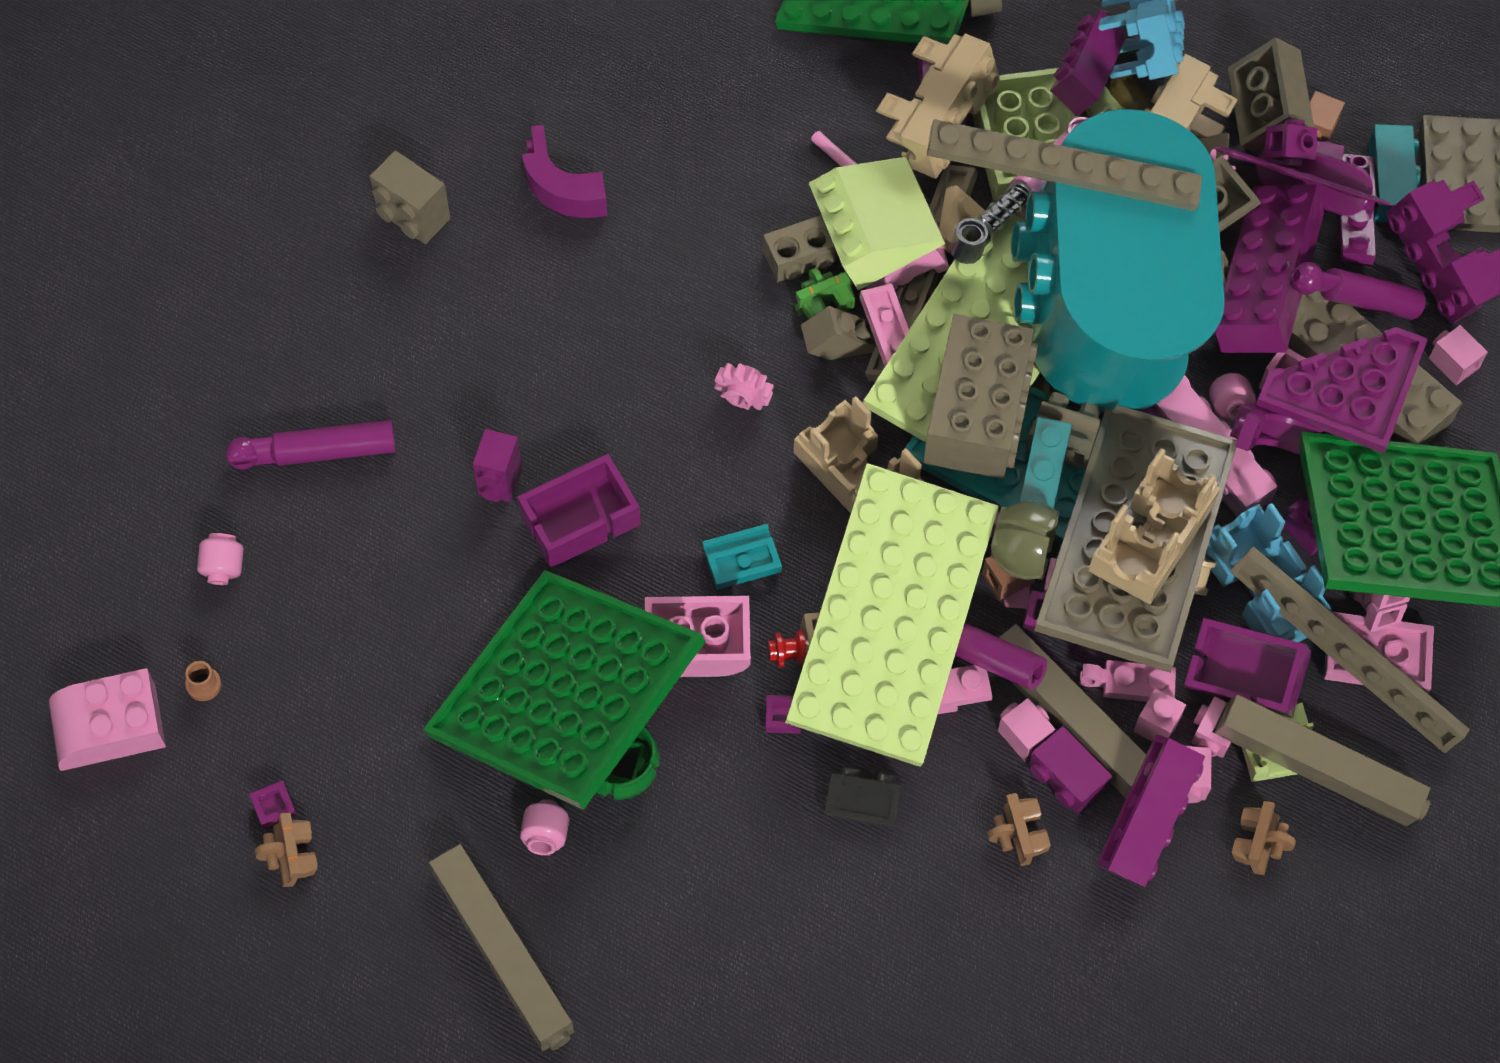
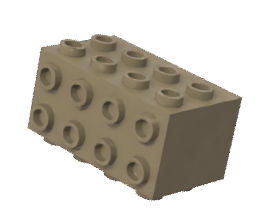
(981, 396)

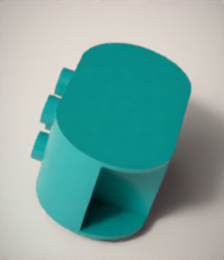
(1119, 280)

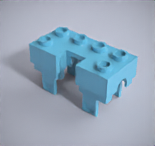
(1159, 38)
(1264, 533)

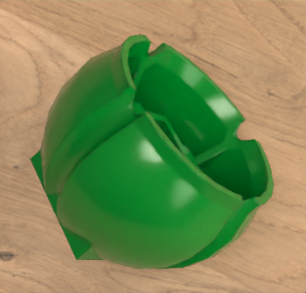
(648, 759)

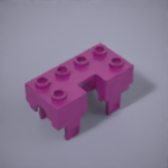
(1423, 225)

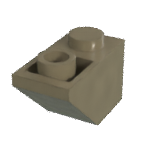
(837, 334)

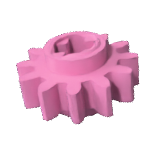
(743, 386)

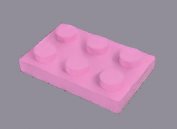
(1403, 644)

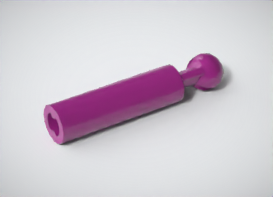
(1359, 290)
(313, 445)
(1001, 657)

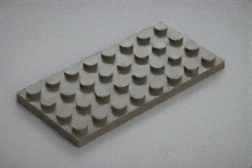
(1090, 609)

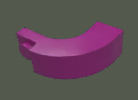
(561, 191)
(1264, 427)

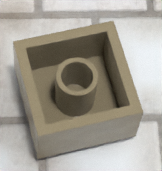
(410, 197)

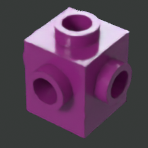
(1291, 143)

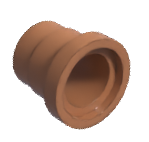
(204, 690)

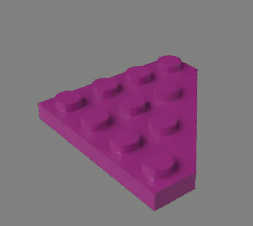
(1351, 389)

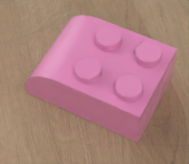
(723, 624)
(106, 719)

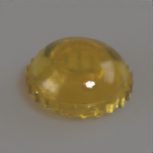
(1128, 93)

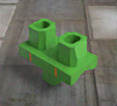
(824, 290)

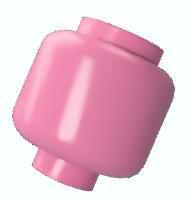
(1229, 393)
(220, 558)
(544, 827)

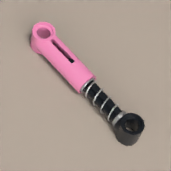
(974, 234)

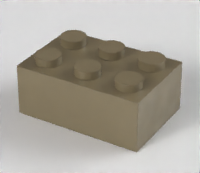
(1268, 91)

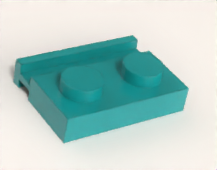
(742, 556)

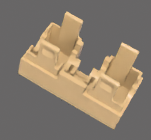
(950, 90)
(1188, 93)
(840, 448)
(1174, 511)

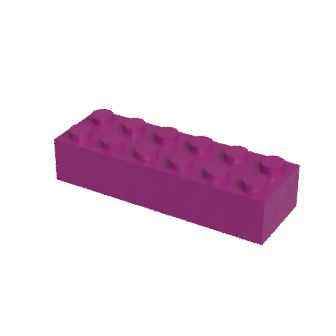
(1258, 288)

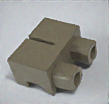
(1083, 429)

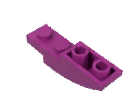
(1356, 231)

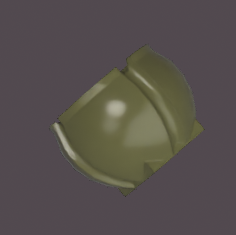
(1024, 538)

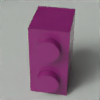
(497, 466)
(1069, 770)

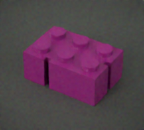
(579, 510)
(1248, 664)

